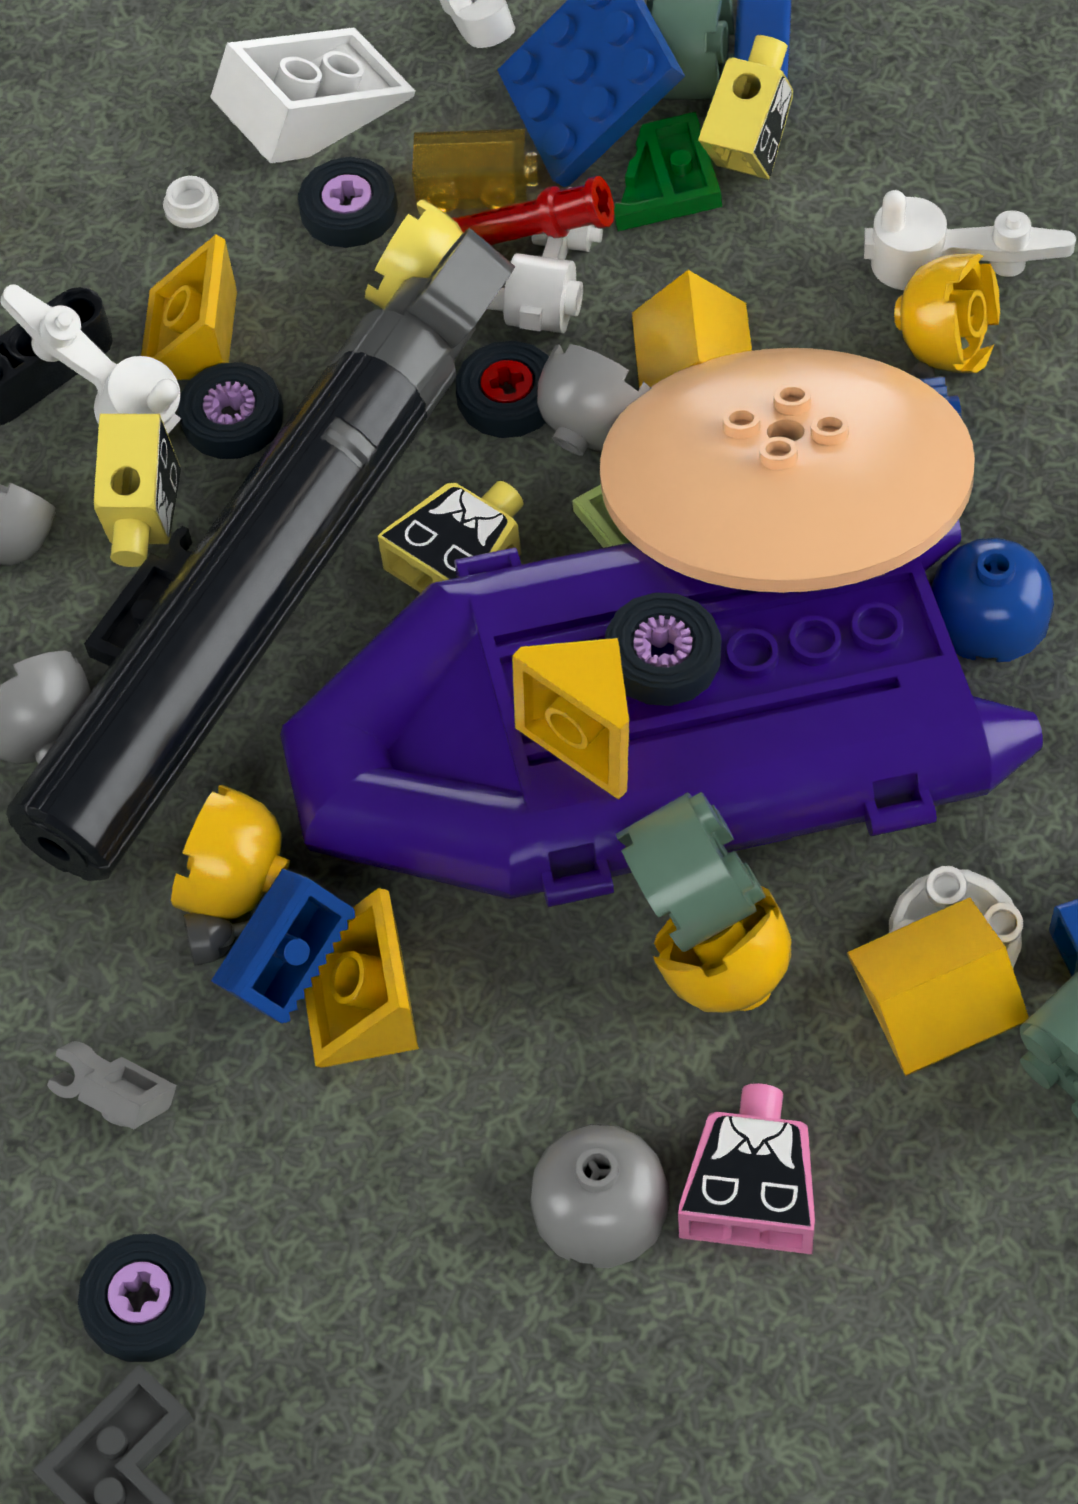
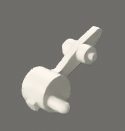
(915, 231)
(544, 288)
(128, 387)

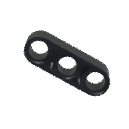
(29, 379)

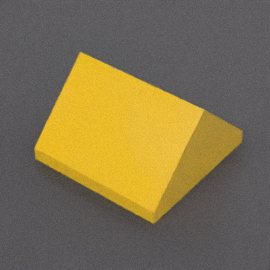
(193, 312)
(687, 327)
(576, 707)
(940, 985)
(362, 994)

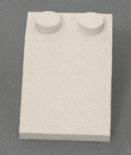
(305, 90)

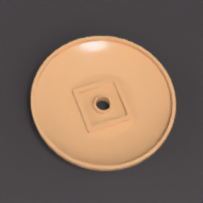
(724, 495)

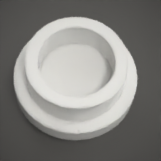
(190, 202)

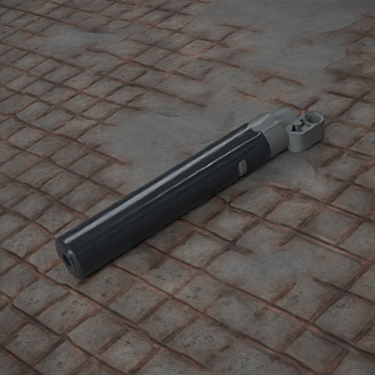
(252, 570)

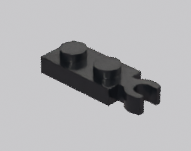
(137, 599)

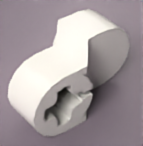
(481, 21)

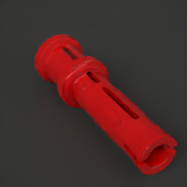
(552, 213)

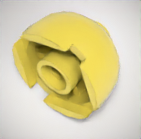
(414, 250)

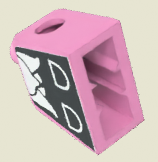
(751, 1178)

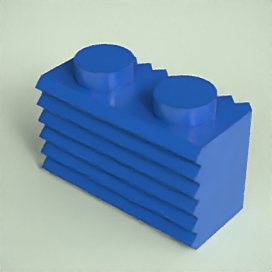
(283, 945)

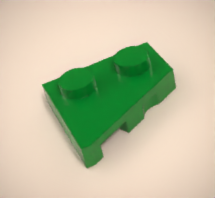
(667, 175)

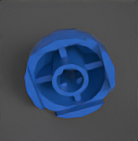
(994, 599)

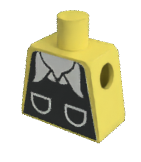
(749, 110)
(135, 484)
(449, 527)

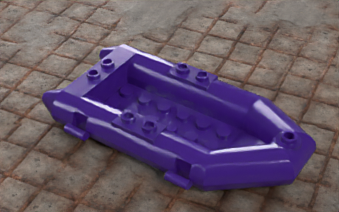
(814, 723)

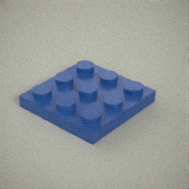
(588, 80)

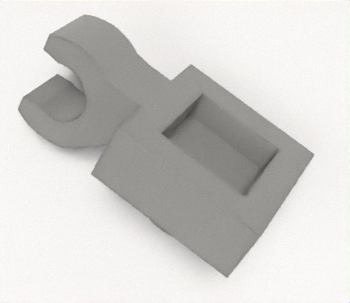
(117, 1089)

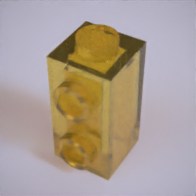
(473, 168)

